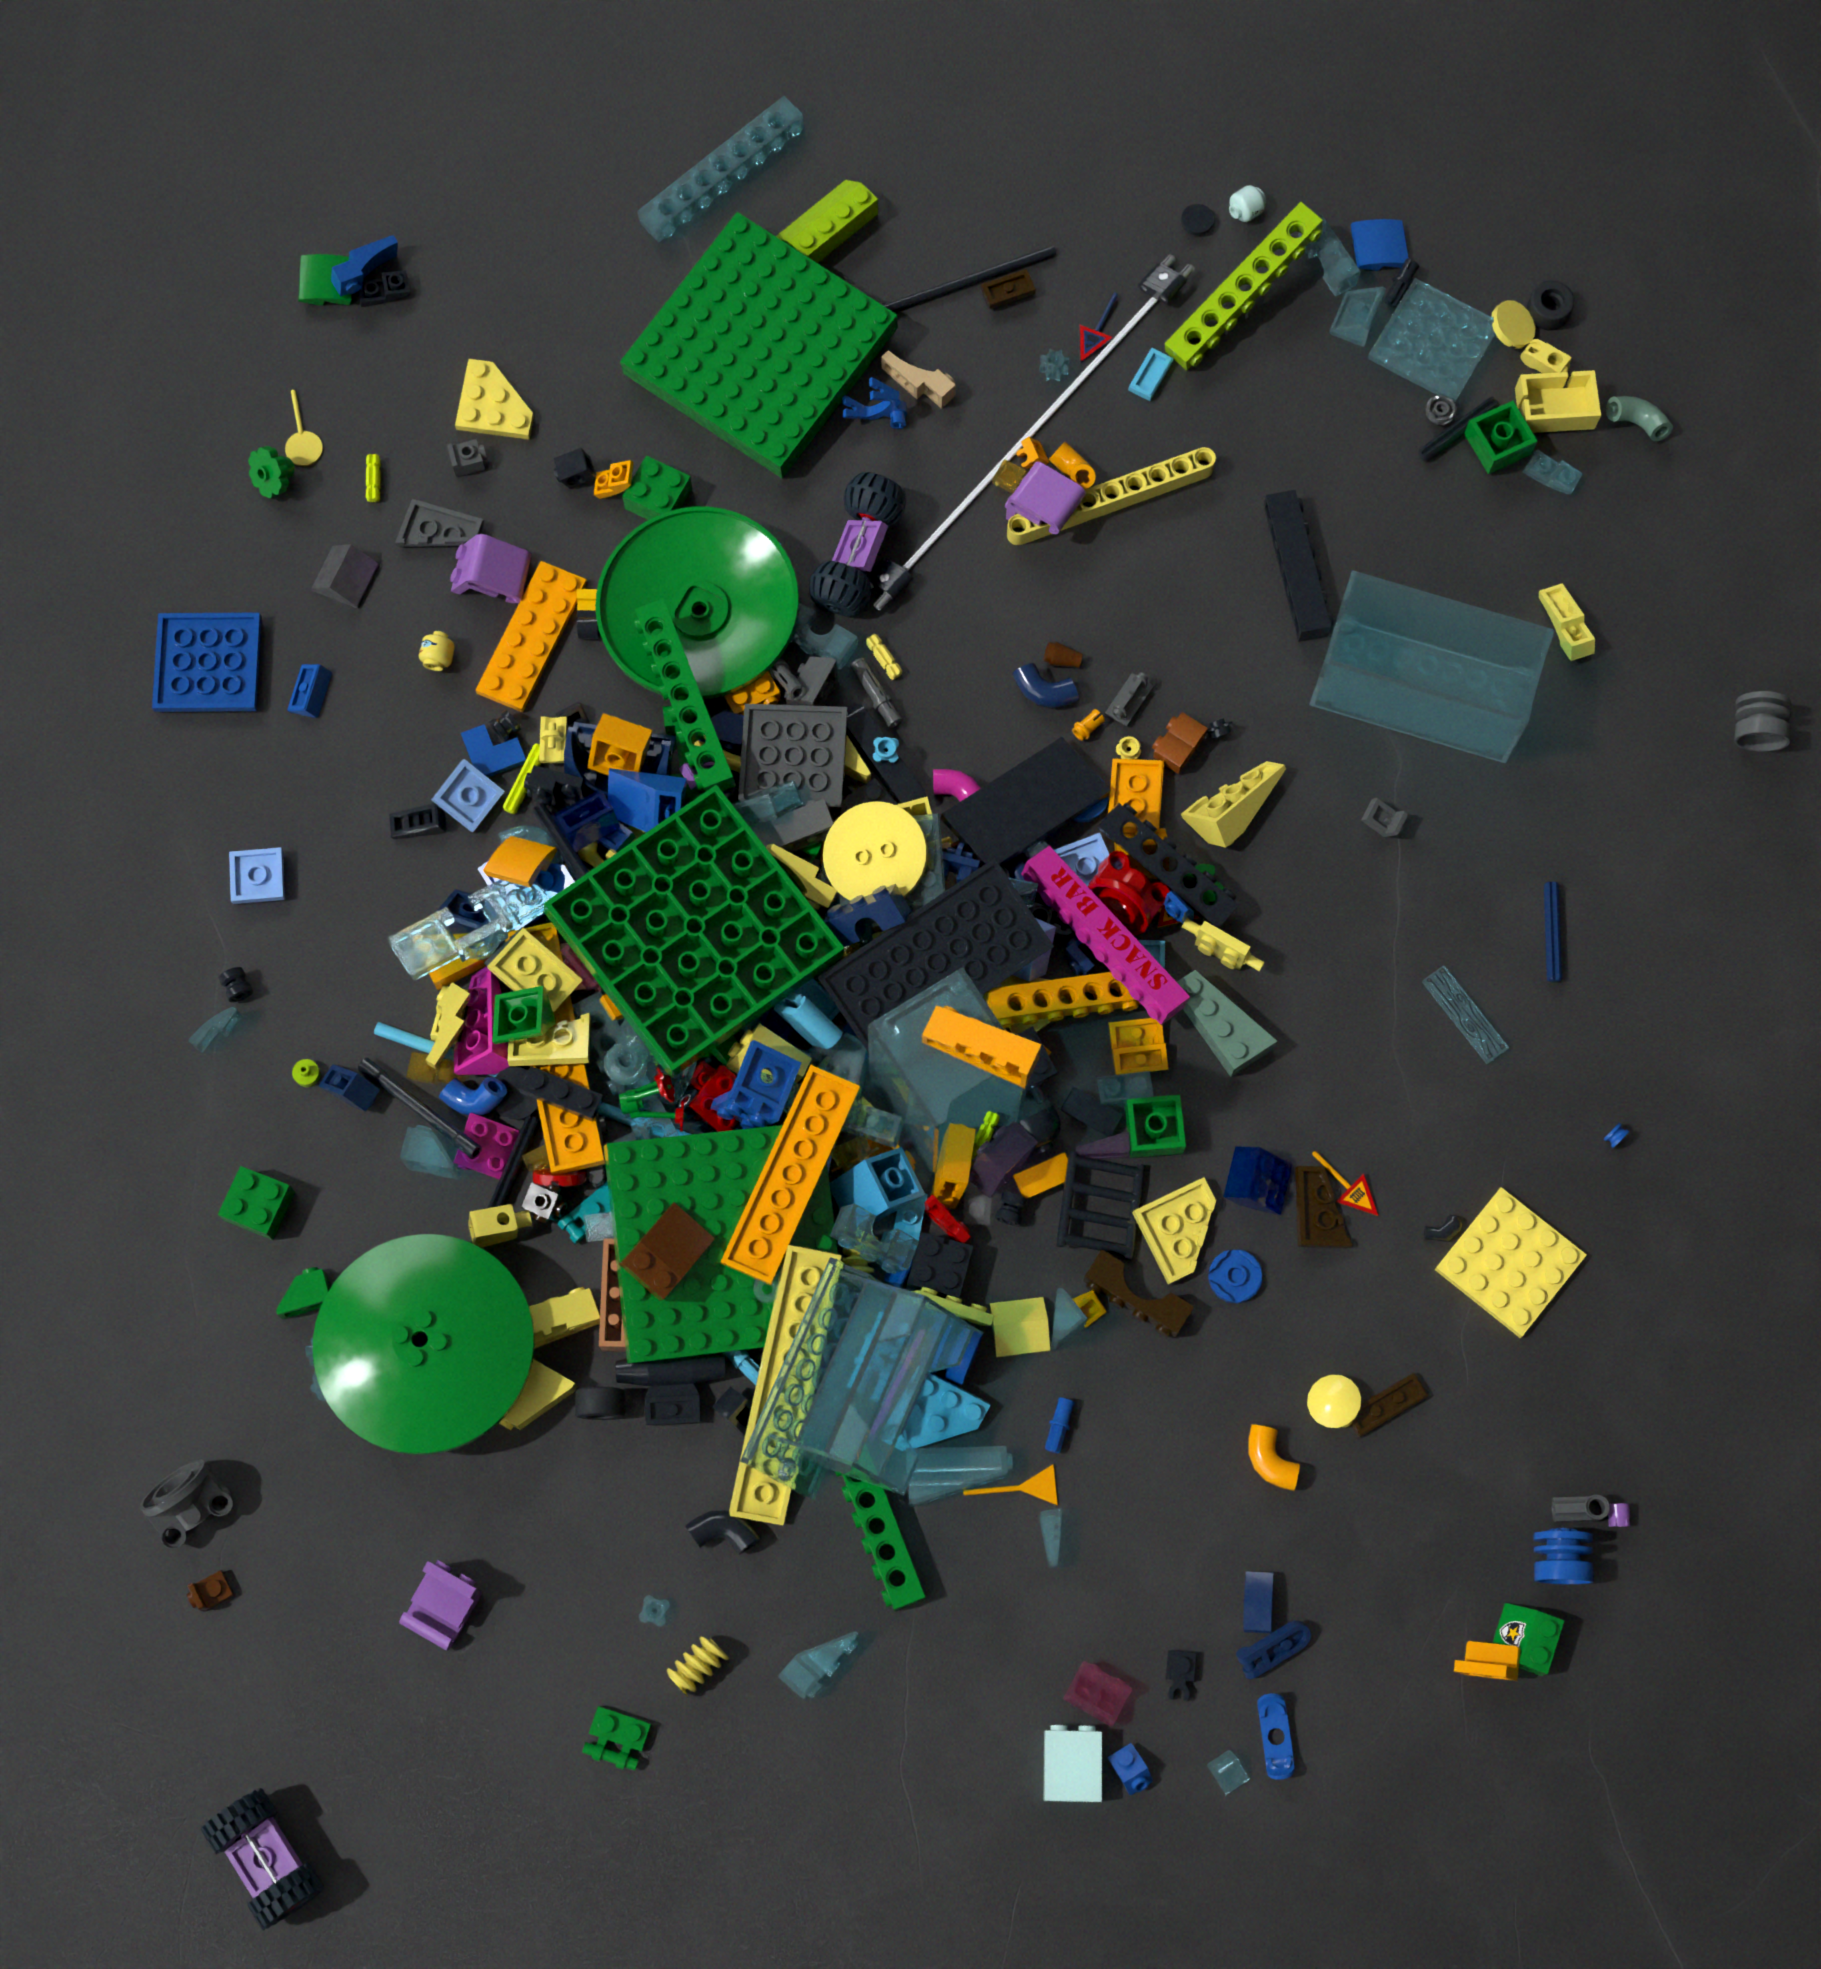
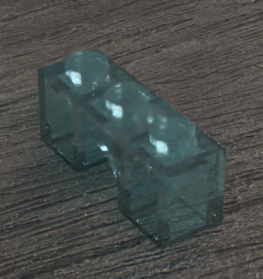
(1338, 266)
(836, 644)
(855, 1232)

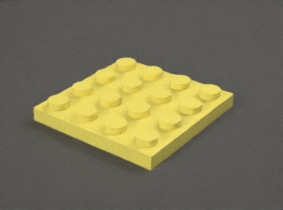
(1510, 1262)

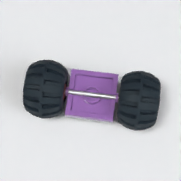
(875, 505)

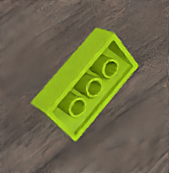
(831, 220)

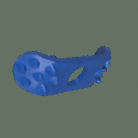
(1274, 1715)

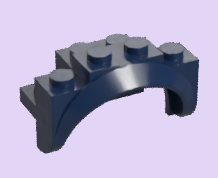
(576, 757)

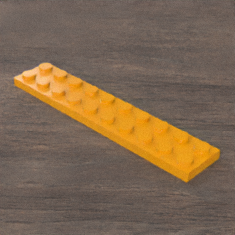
(569, 1139)

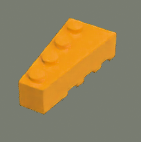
(982, 1045)

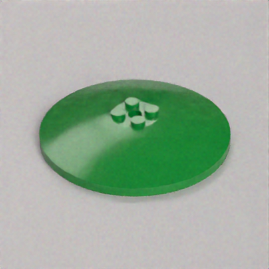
(707, 561)
(433, 1393)

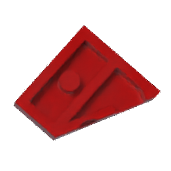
(942, 1217)

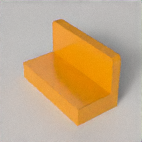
(1490, 1661)

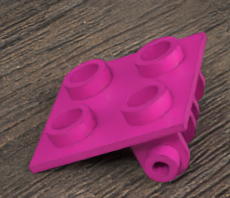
(496, 1143)

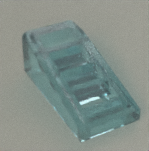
(1051, 1530)

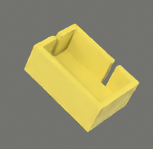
(1553, 408)

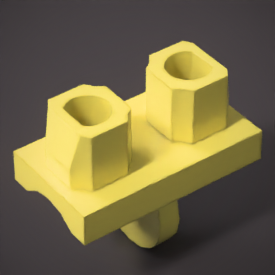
(552, 739)

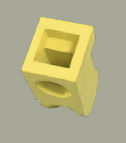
(1545, 357)

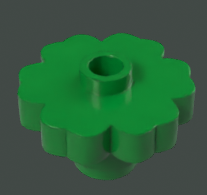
(270, 471)

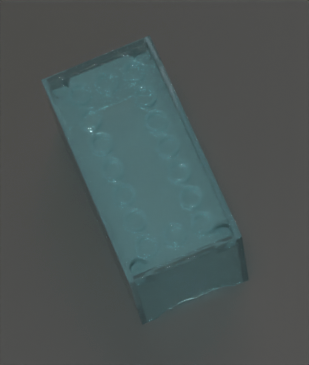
(1431, 667)
(932, 1086)

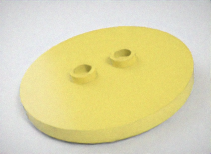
(875, 848)

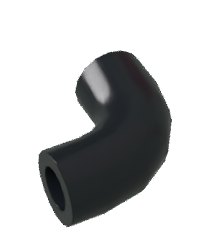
(722, 1525)

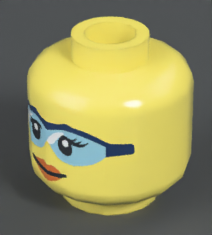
(436, 651)

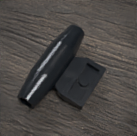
(672, 1390)

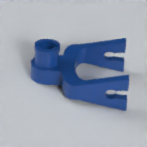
(890, 406)

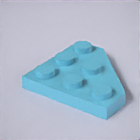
(943, 1412)

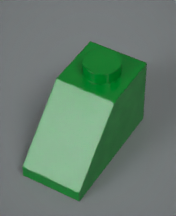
(304, 1293)

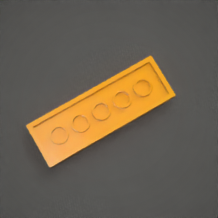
(531, 636)

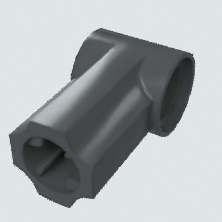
(1576, 1508)

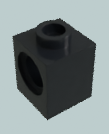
(574, 468)

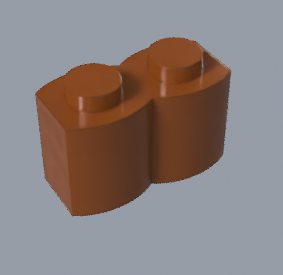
(1179, 742)

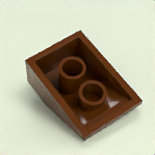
(667, 1251)

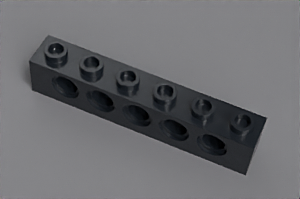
(1113, 826)

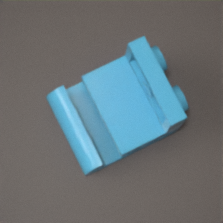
(811, 1014)

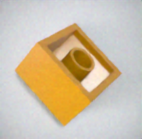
(618, 745)

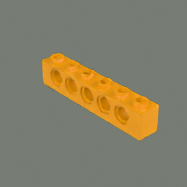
(1049, 993)

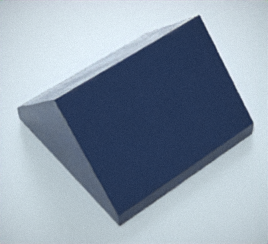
(464, 915)

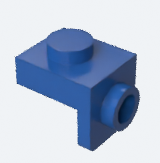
(1131, 1769)

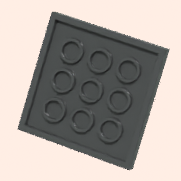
(795, 745)

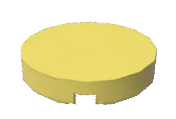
(1513, 324)

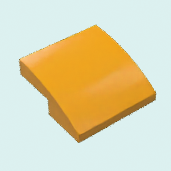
(519, 861)
(1137, 1046)

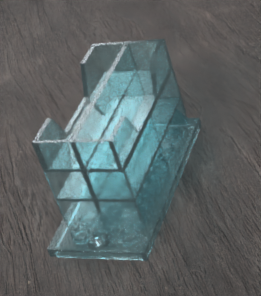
(853, 1383)

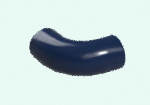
(1043, 692)

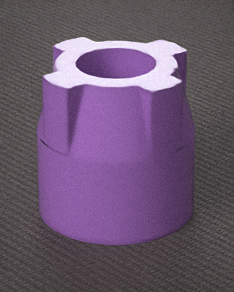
(1619, 1515)

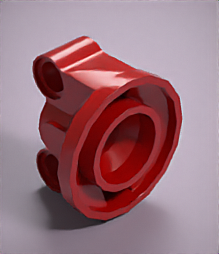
(1127, 892)

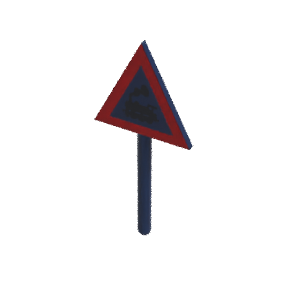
(1091, 339)

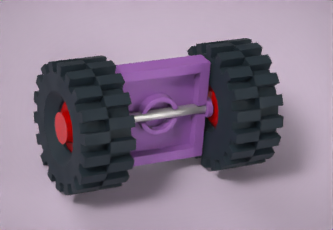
(262, 1858)

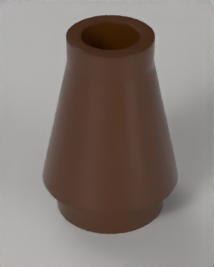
(1061, 655)

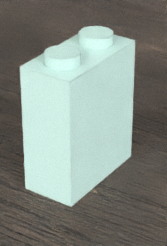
(1072, 1764)

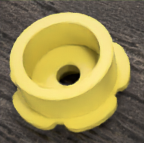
(1130, 742)

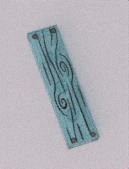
(1465, 1014)

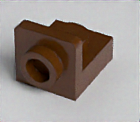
(209, 1591)

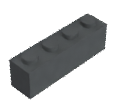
(798, 827)

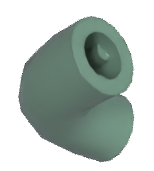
(1639, 412)

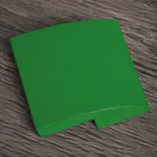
(315, 279)

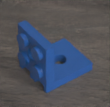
(750, 1098)

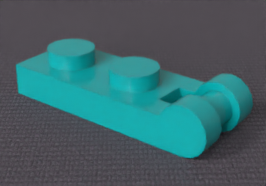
(595, 1203)

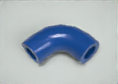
(474, 1101)

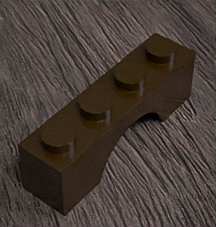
(1108, 1278)

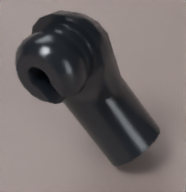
(1446, 1231)

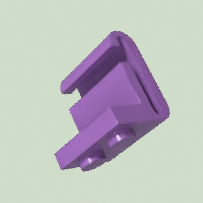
(1045, 497)
(491, 568)
(441, 1605)

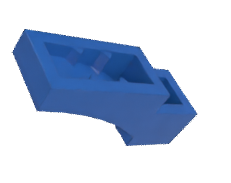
(349, 275)

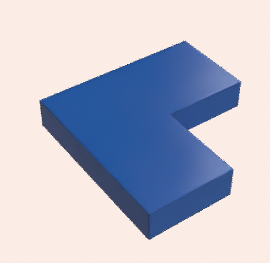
(489, 758)

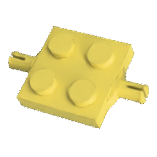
(1222, 945)

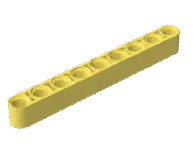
(1124, 495)

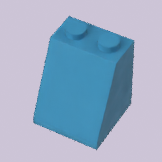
(878, 1184)

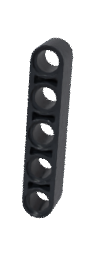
(894, 776)

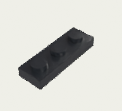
(561, 1093)

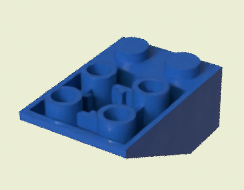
(645, 798)

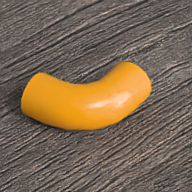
(1073, 466)
(1267, 1462)

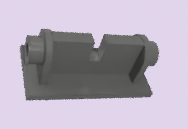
(1129, 698)

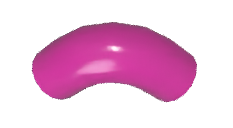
(953, 783)

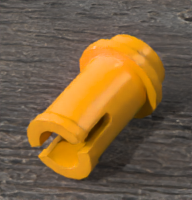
(1087, 725)

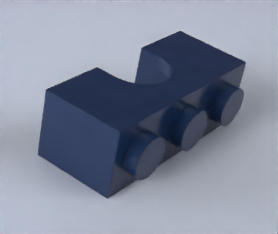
(884, 906)

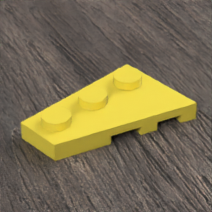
(559, 1045)
(974, 1314)

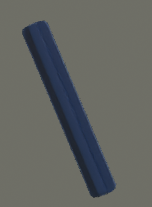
(1552, 932)

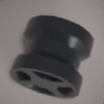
(505, 725)

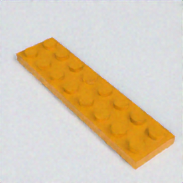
(790, 1175)

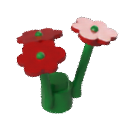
(633, 1099)

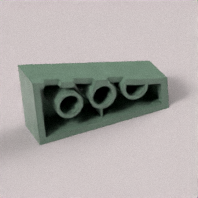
(1224, 1026)

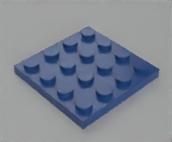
(206, 662)

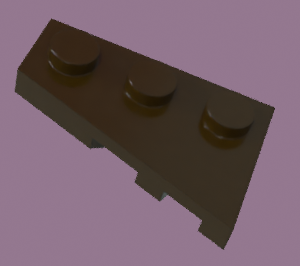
(1317, 1213)

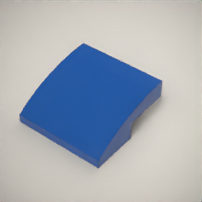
(1379, 243)

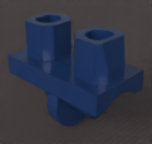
(959, 862)

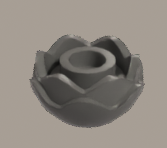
(1440, 403)

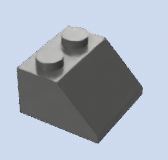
(817, 678)

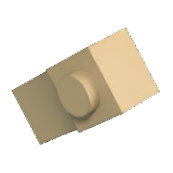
(916, 381)

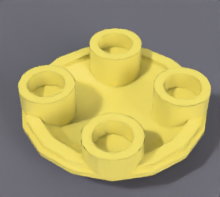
(1334, 1401)

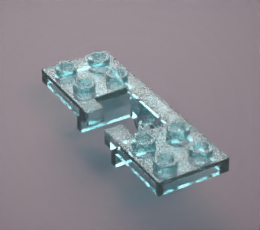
(432, 945)

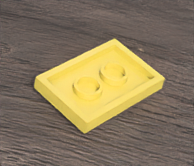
(530, 964)

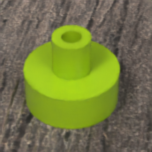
(306, 1073)

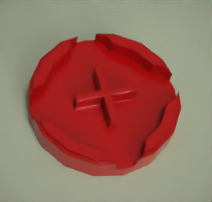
(545, 1177)

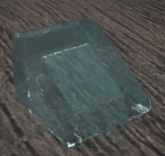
(1228, 1771)

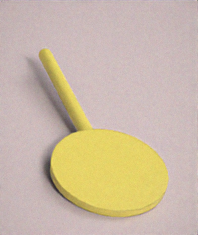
(302, 447)

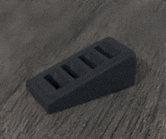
(433, 816)

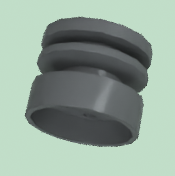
(1762, 721)

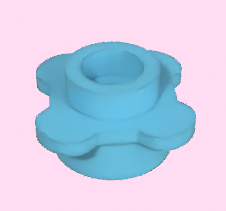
(885, 742)

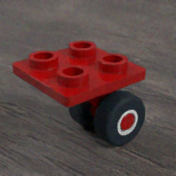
(698, 1103)

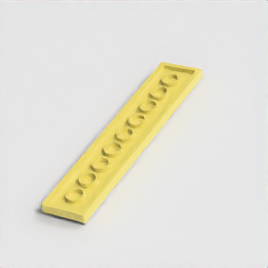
(754, 1493)

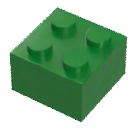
(1500, 437)
(656, 489)
(1155, 1126)
(256, 1203)

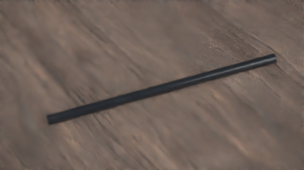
(971, 279)

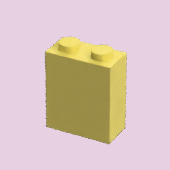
(770, 1039)

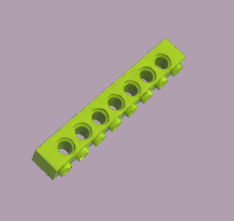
(1300, 220)

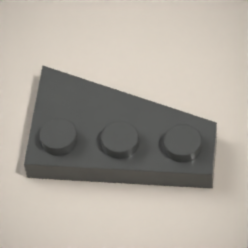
(436, 526)

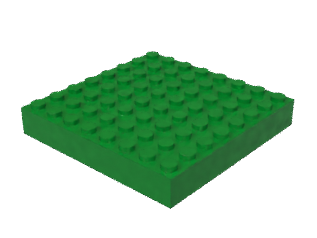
(759, 344)
(693, 930)
(710, 1181)

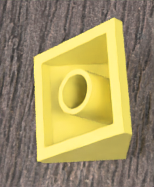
(1020, 1327)

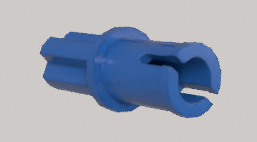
(1059, 1425)

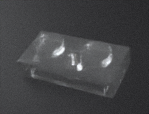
(975, 1206)

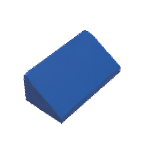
(309, 690)

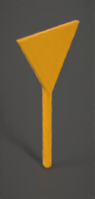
(1040, 1486)

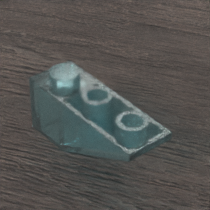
(812, 1665)

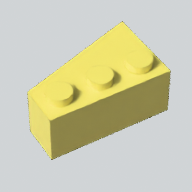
(564, 1316)

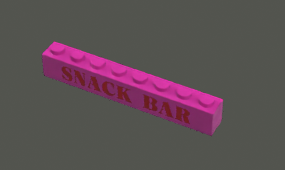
(1105, 935)

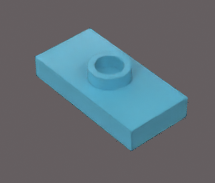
(910, 1217)

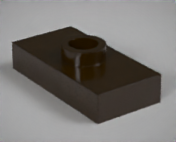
(1008, 289)

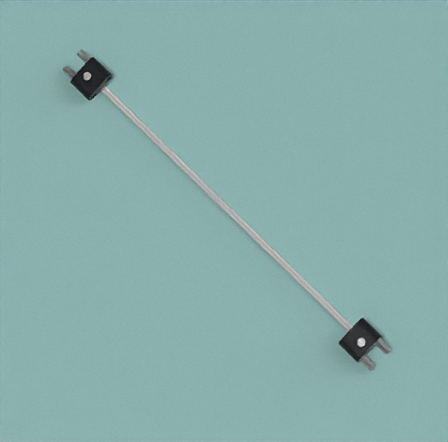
(1161, 285)

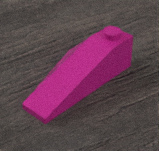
(476, 1051)

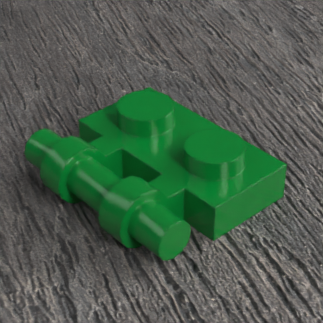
(618, 1729)

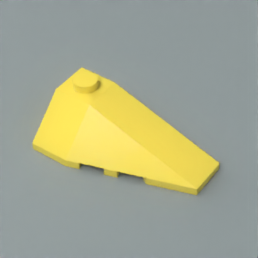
(1229, 813)

